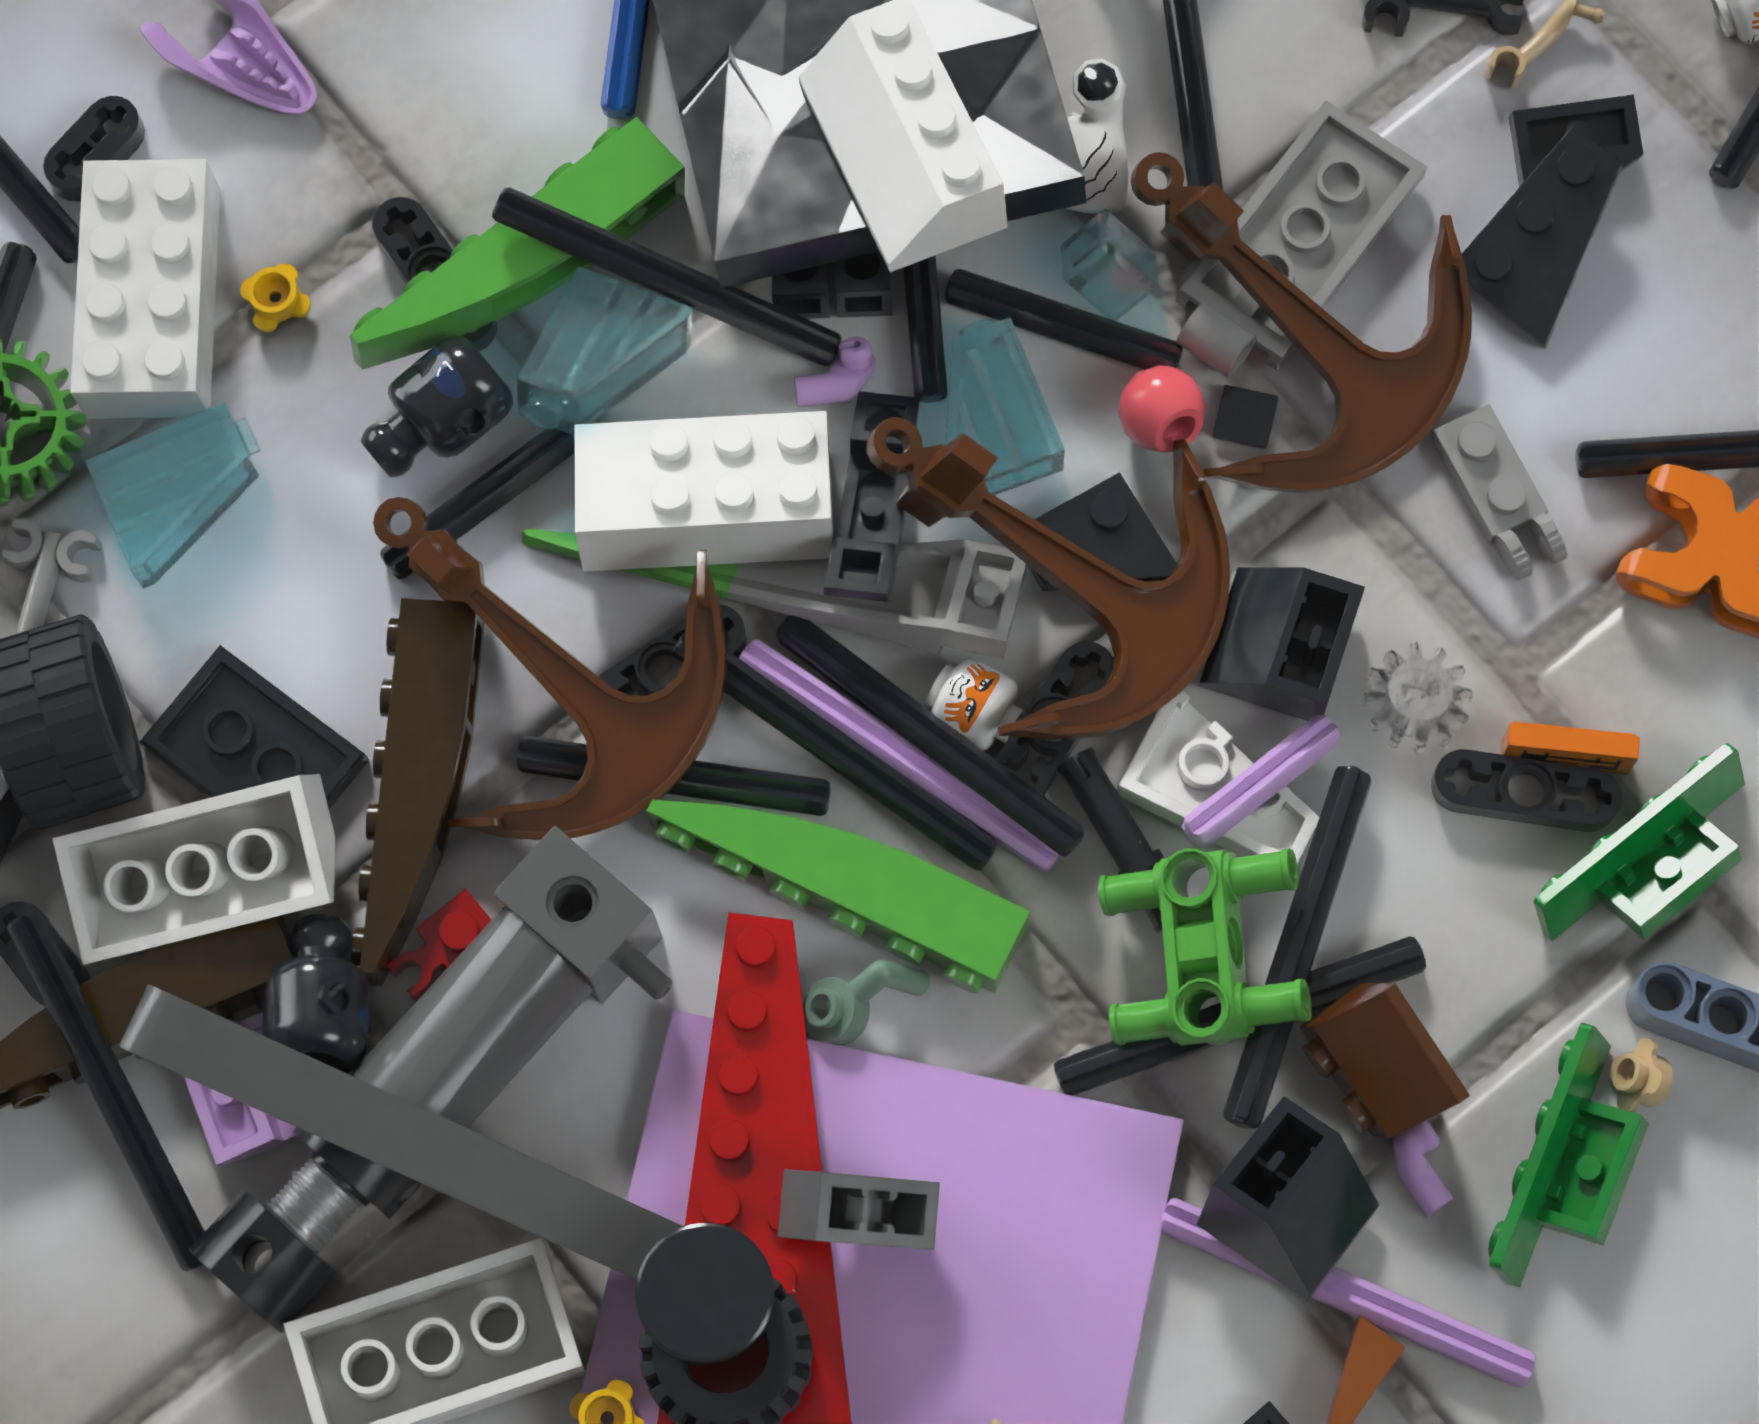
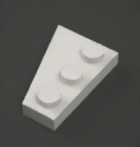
(1188, 762)

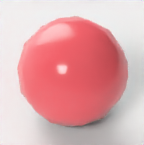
(1161, 408)

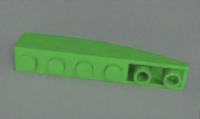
(491, 275)
(859, 884)

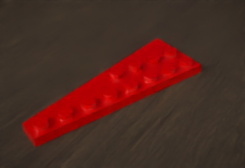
(750, 1129)

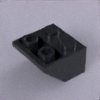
(1283, 638)
(1290, 1199)

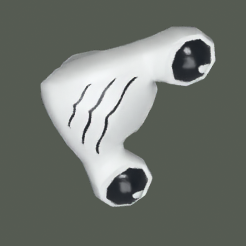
(1101, 135)

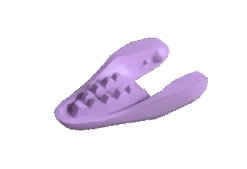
(247, 62)

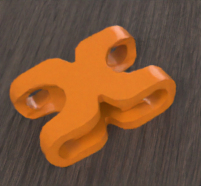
(1718, 552)

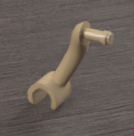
(1518, 59)

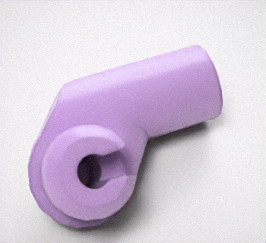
(843, 379)
(1416, 1170)

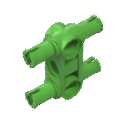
(1204, 947)

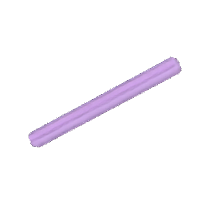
(897, 753)
(1378, 1306)

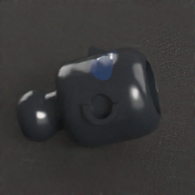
(441, 404)
(319, 998)

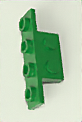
(1654, 859)
(1575, 1163)

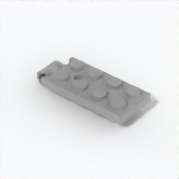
(1309, 223)

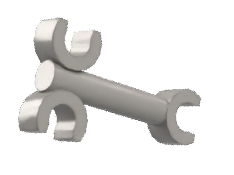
(46, 555)

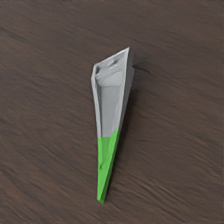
(939, 597)

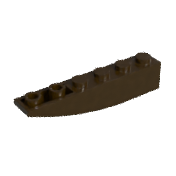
(420, 769)
(212, 971)

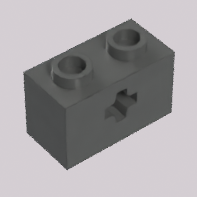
(858, 1209)

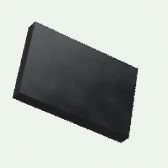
(243, 732)

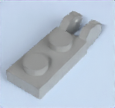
(1497, 488)

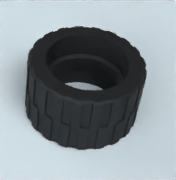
(65, 724)

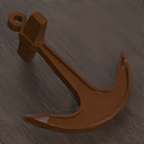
(1381, 397)
(1155, 628)
(633, 742)

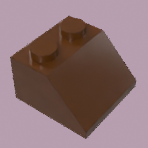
(1381, 1060)

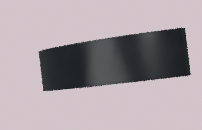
(869, 520)

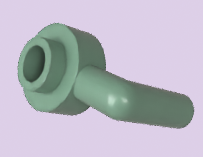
(851, 999)

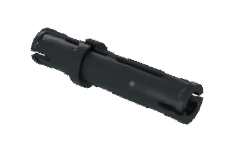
(1111, 819)

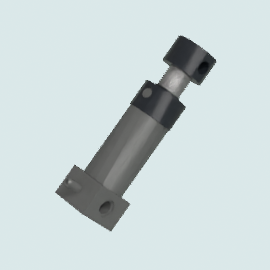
(449, 1058)

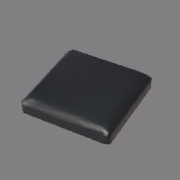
(1245, 416)

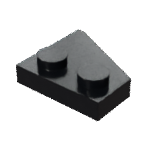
(1606, 121)
(1112, 528)

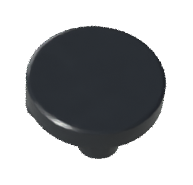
(705, 1293)

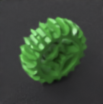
(30, 419)

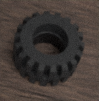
(762, 1402)

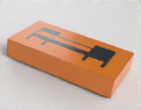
(1573, 746)

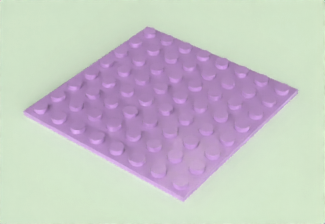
(1035, 1256)

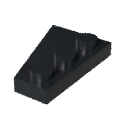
(1540, 235)

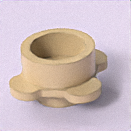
(1641, 1076)

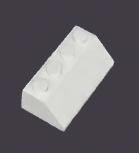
(903, 136)
(199, 867)

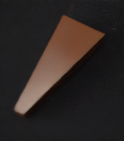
(1365, 1366)

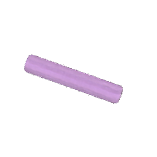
(1261, 781)

